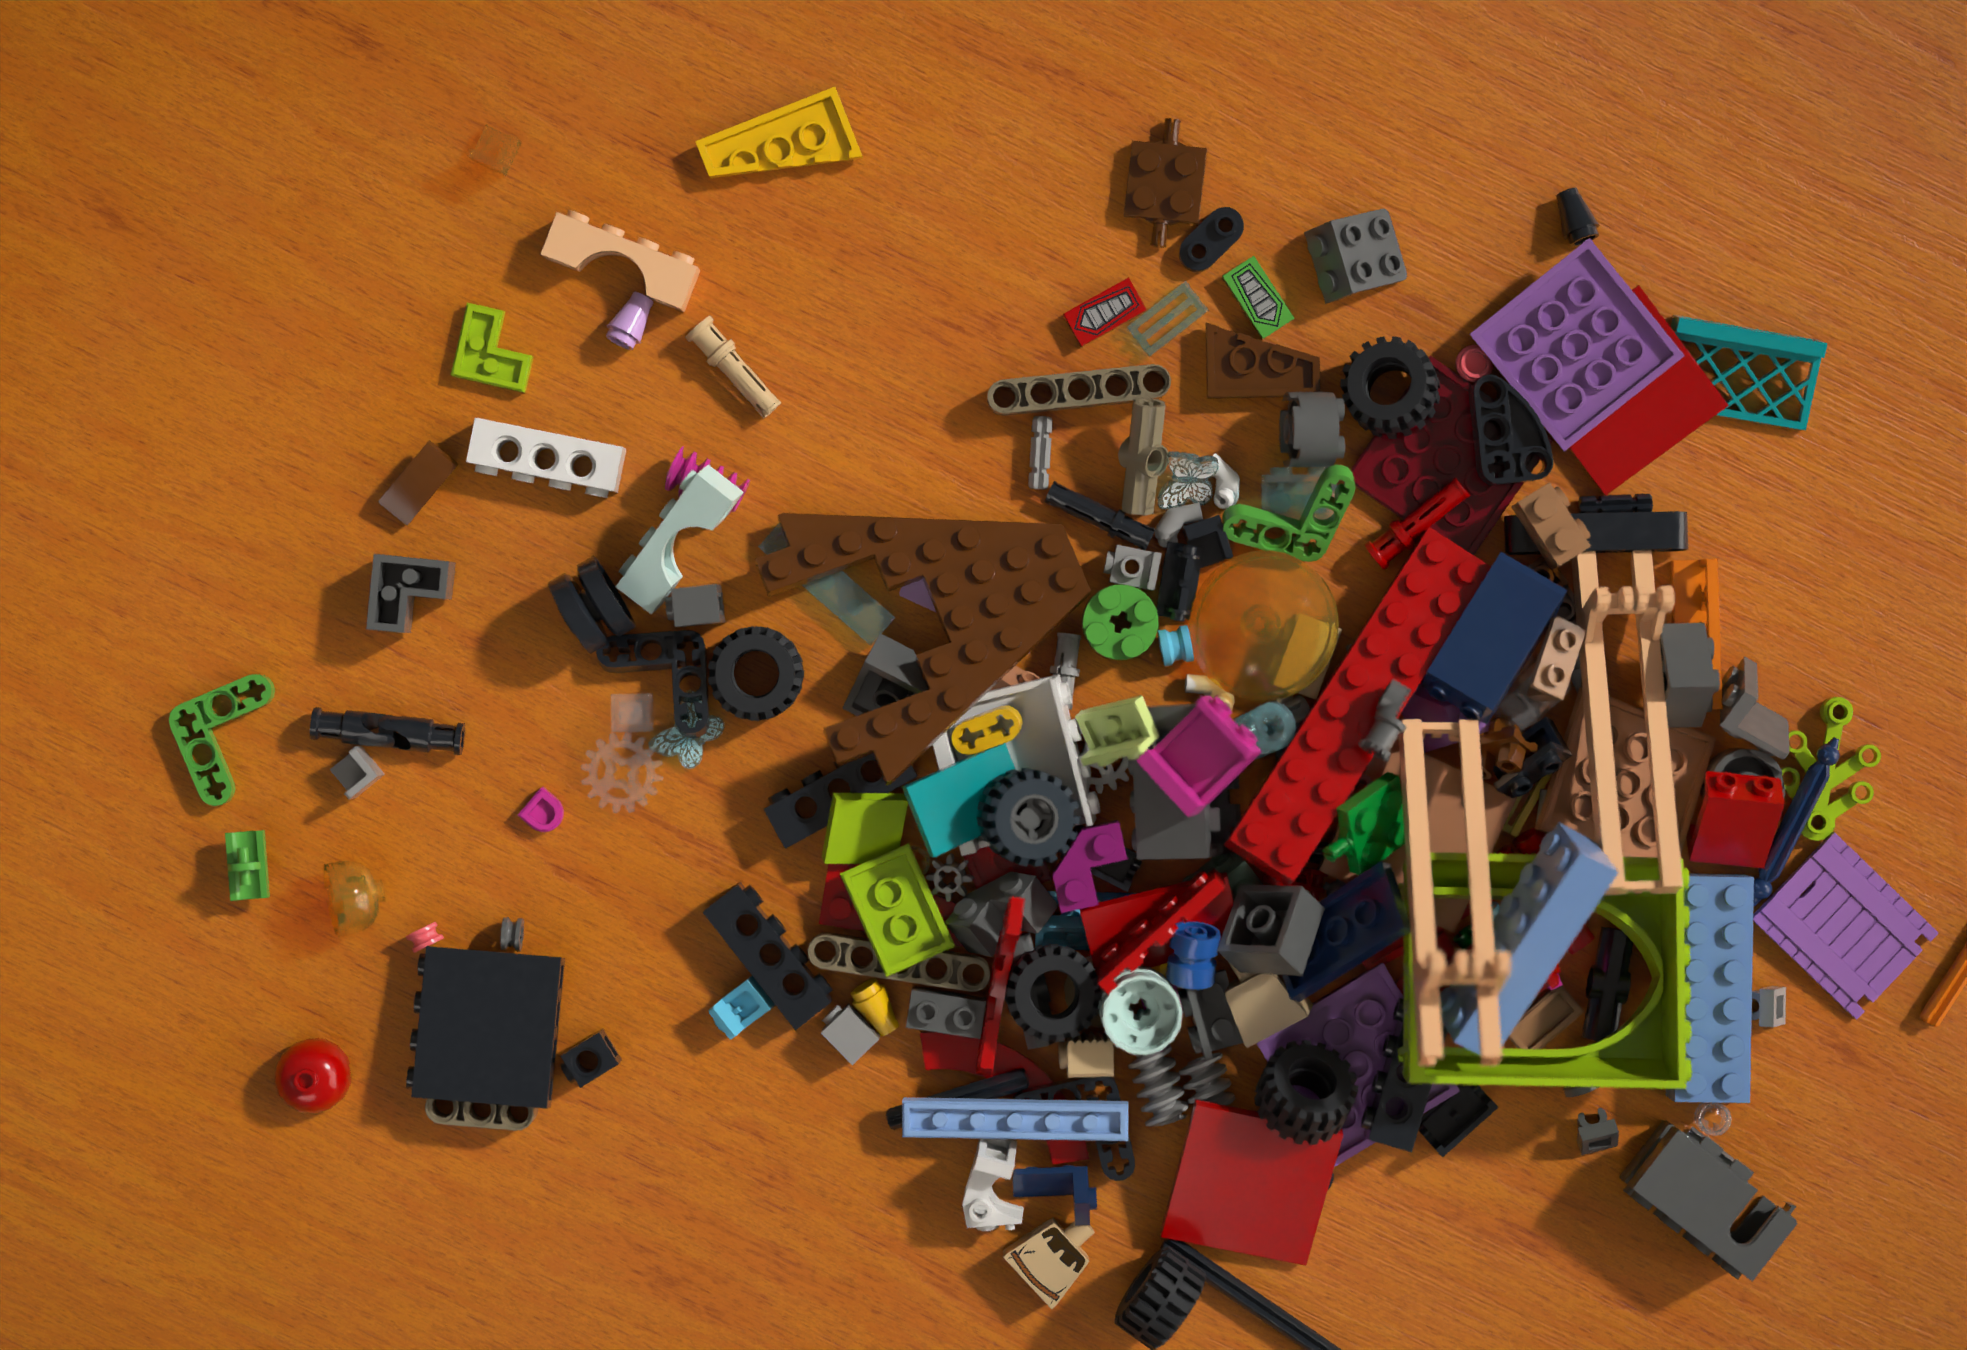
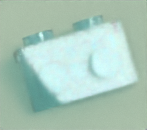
(1289, 493)

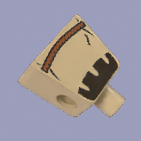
(1050, 1258)

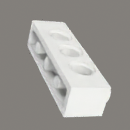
(489, 437)

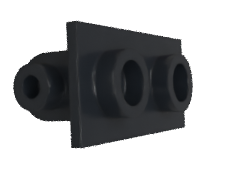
(1179, 580)

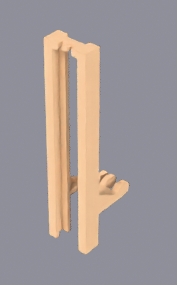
(1591, 608)
(1485, 967)

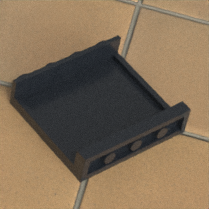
(486, 1027)

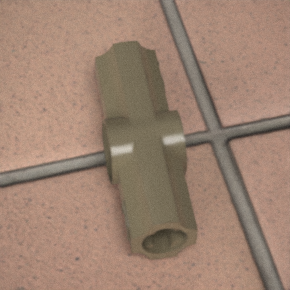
(1143, 456)

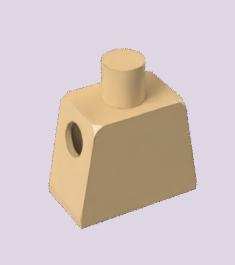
(1262, 1005)

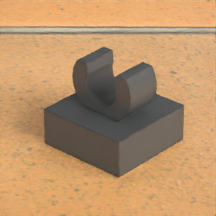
(1598, 1135)

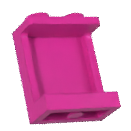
(1200, 755)

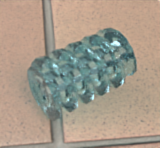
(1271, 725)

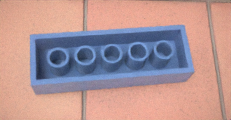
(1536, 928)
(1720, 988)

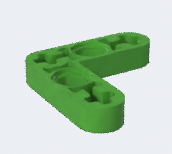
(1305, 528)
(208, 719)

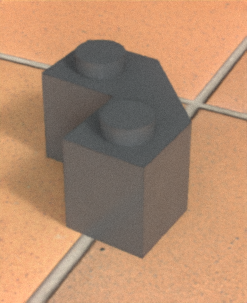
(981, 912)

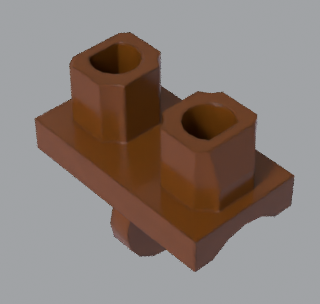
(1503, 747)

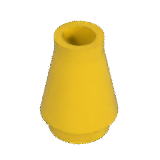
(874, 1004)

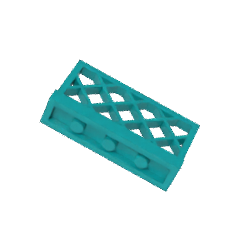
(1757, 342)

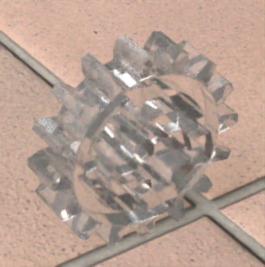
(633, 787)

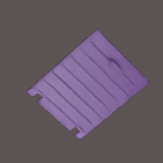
(1846, 927)

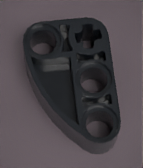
(1520, 434)

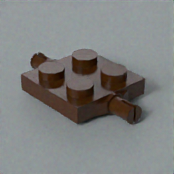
(1165, 182)

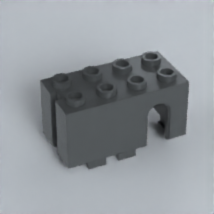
(1160, 824)
(1704, 1193)

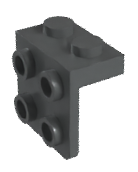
(1355, 254)
(1747, 718)

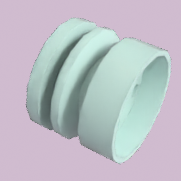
(1149, 1028)

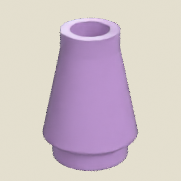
(629, 323)

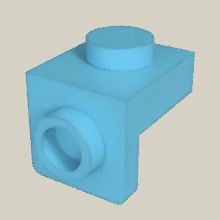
(740, 1007)

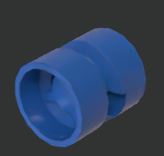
(1193, 960)

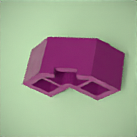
(1092, 847)

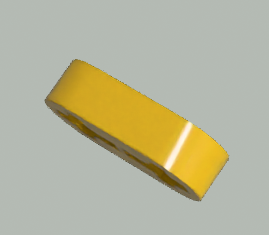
(989, 738)

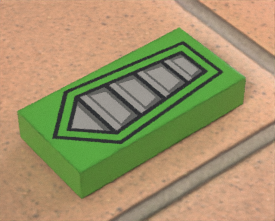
(1258, 297)

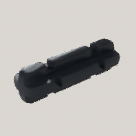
(1615, 503)

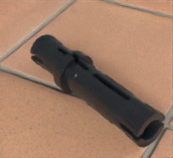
(1094, 513)

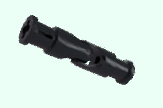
(412, 734)

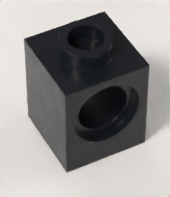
(603, 1048)

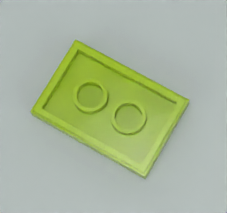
(897, 910)

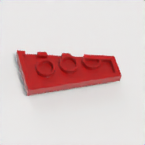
(1158, 930)

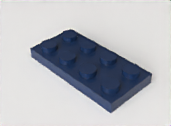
(1353, 927)

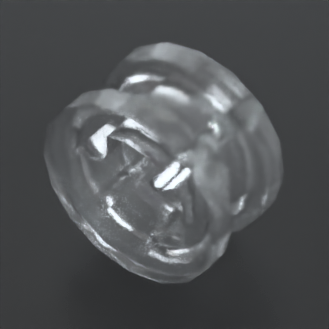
(1703, 1123)

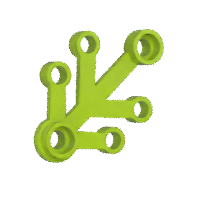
(1837, 775)

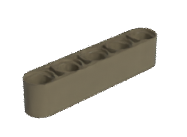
(1094, 379)
(916, 974)

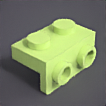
(1116, 731)

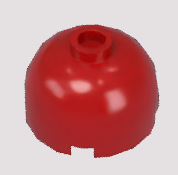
(313, 1075)

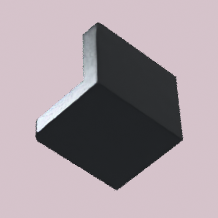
(1211, 536)

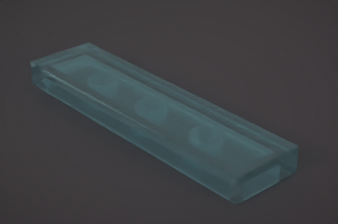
(841, 596)

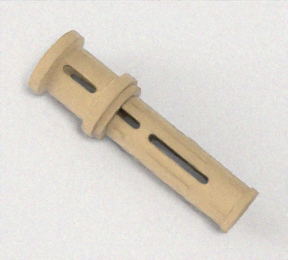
(723, 354)

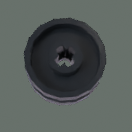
(587, 607)

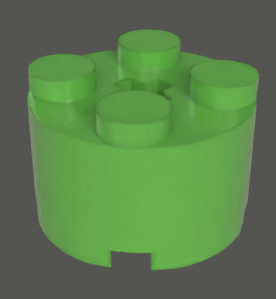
(1139, 612)

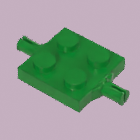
(1370, 825)

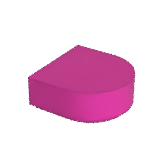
(543, 811)

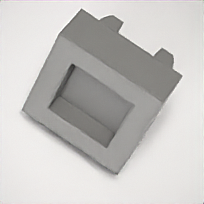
(1771, 1006)

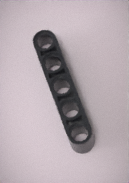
(1613, 532)

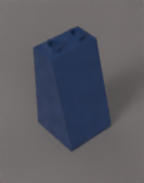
(1493, 638)

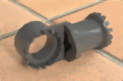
(1386, 726)

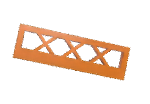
(1697, 601)

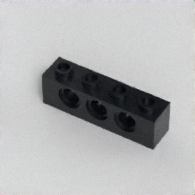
(793, 827)
(797, 1006)
(1399, 1129)

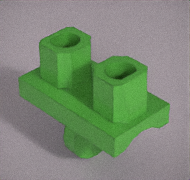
(247, 865)

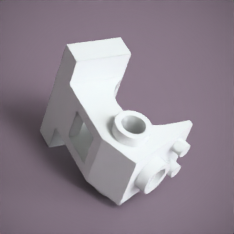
(980, 1204)

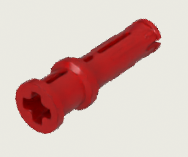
(1402, 536)

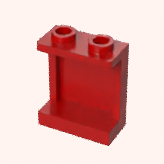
(1736, 820)

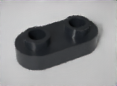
(1211, 239)

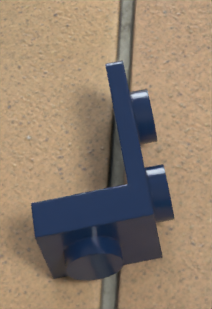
(1058, 1182)

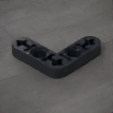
(670, 658)
(1112, 1095)

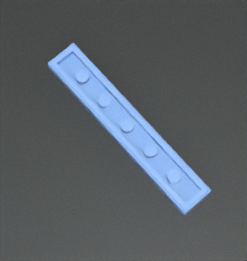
(1015, 1119)

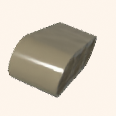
(465, 1116)

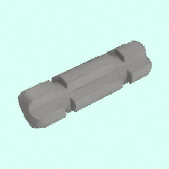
(1040, 452)

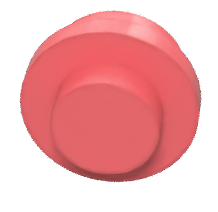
(1473, 363)

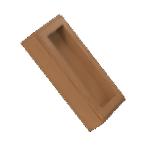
(1545, 1019)

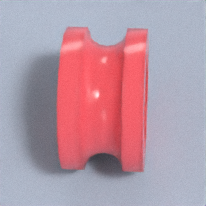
(424, 937)

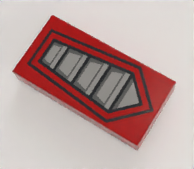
(1104, 312)

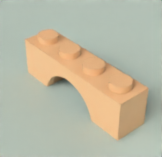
(577, 243)

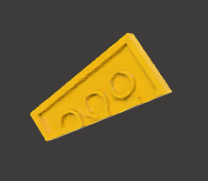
(788, 137)

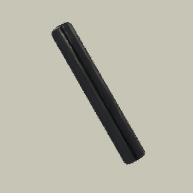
(984, 1089)

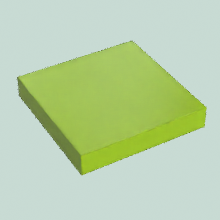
(863, 826)

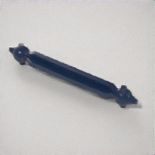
(1796, 818)

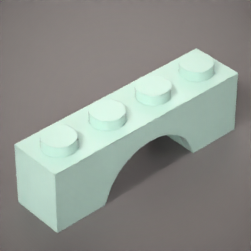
(654, 572)

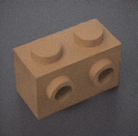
(1552, 526)

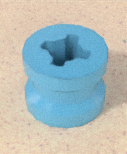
(1175, 645)

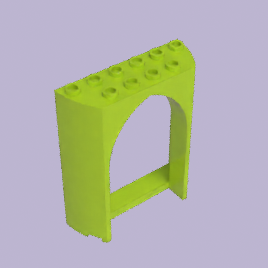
(1639, 1054)

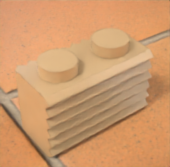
(1087, 1055)

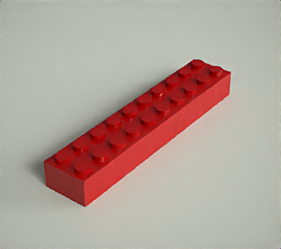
(1324, 755)

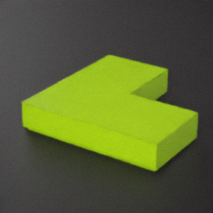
(478, 354)

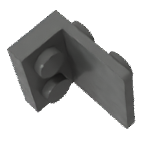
(1211, 1017)

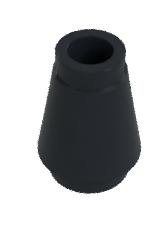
(1576, 218)

